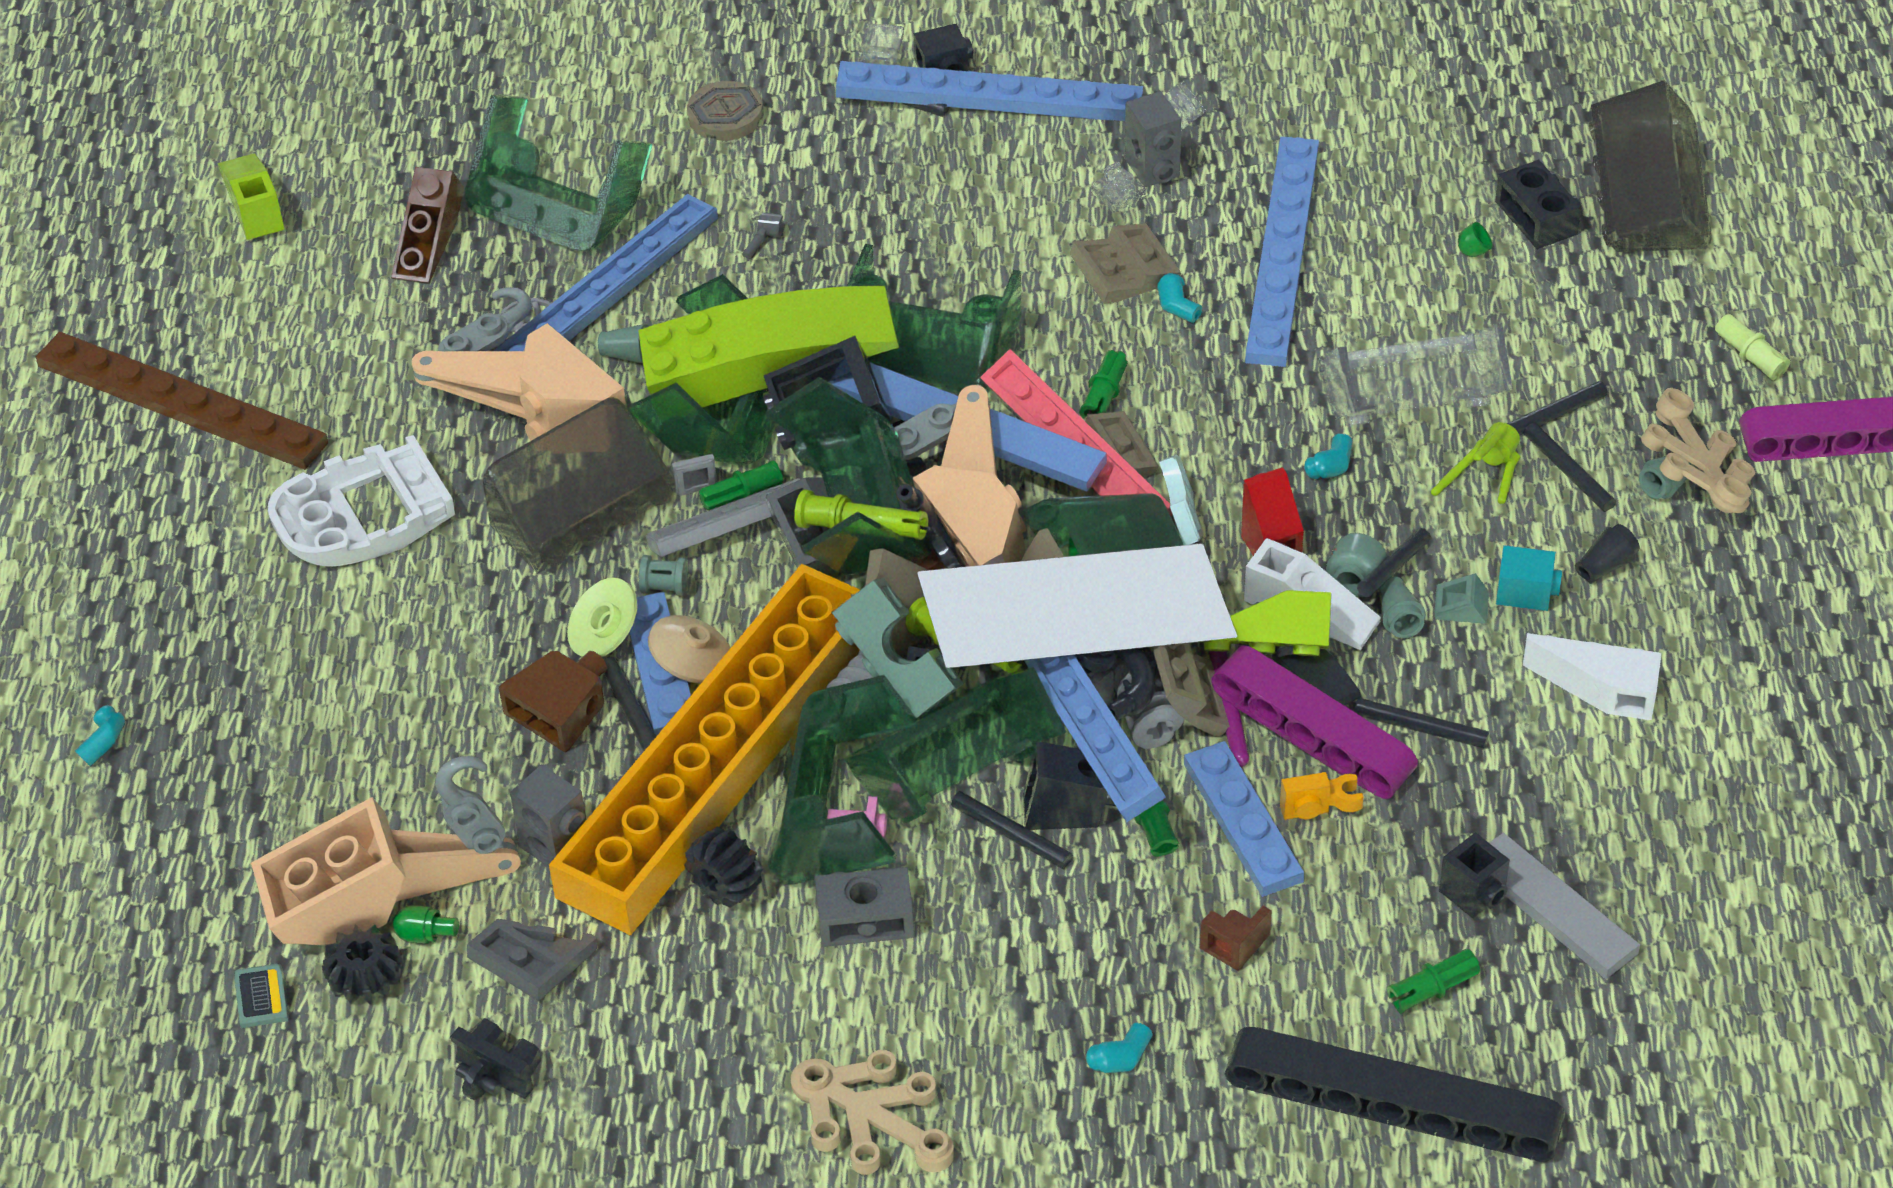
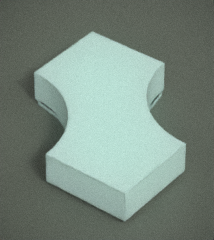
(1181, 500)

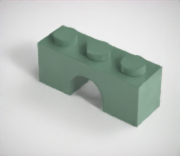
(869, 623)

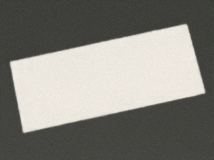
(1075, 605)

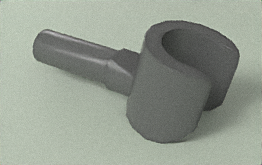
(768, 225)

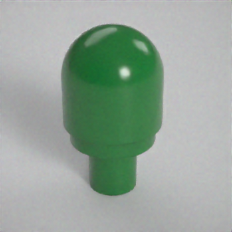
(419, 923)

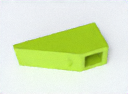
(252, 195)
(1283, 620)

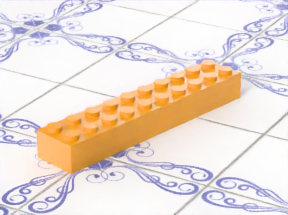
(705, 755)

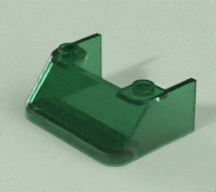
(509, 191)
(943, 345)
(730, 430)
(857, 458)
(956, 741)
(803, 837)

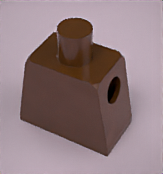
(556, 696)

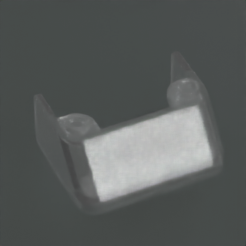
(1416, 375)

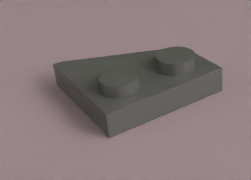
(529, 955)

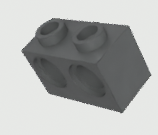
(546, 813)

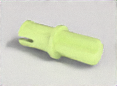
(1752, 347)

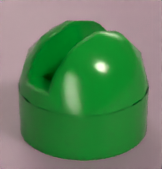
(1474, 240)

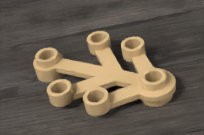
(1728, 490)
(869, 1108)

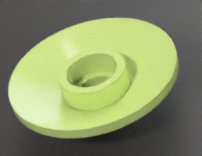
(602, 617)

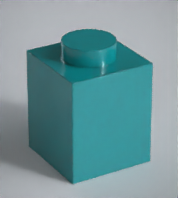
(1527, 578)

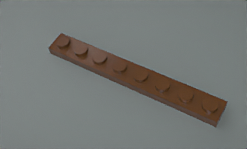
(182, 400)

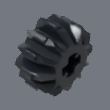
(723, 867)
(362, 964)

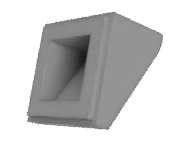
(694, 474)

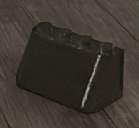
(1650, 171)
(575, 484)

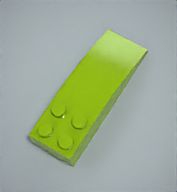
(734, 344)

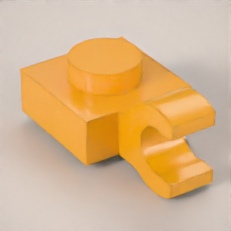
(1314, 793)

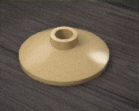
(686, 647)

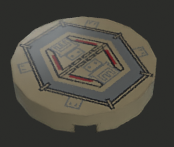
(725, 110)

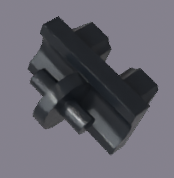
(491, 1068)

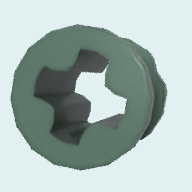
(663, 575)

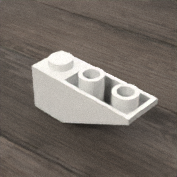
(1281, 568)
(1603, 675)

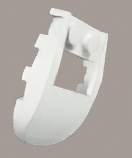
(321, 526)

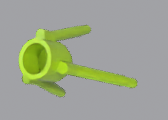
(1494, 448)

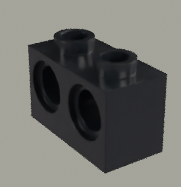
(1538, 204)

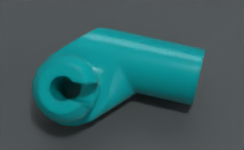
(1173, 301)
(1330, 462)
(109, 729)
(1120, 1055)

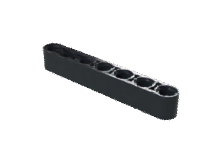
(1396, 1093)

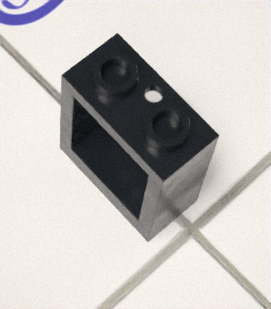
(827, 364)

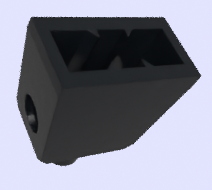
(1062, 790)

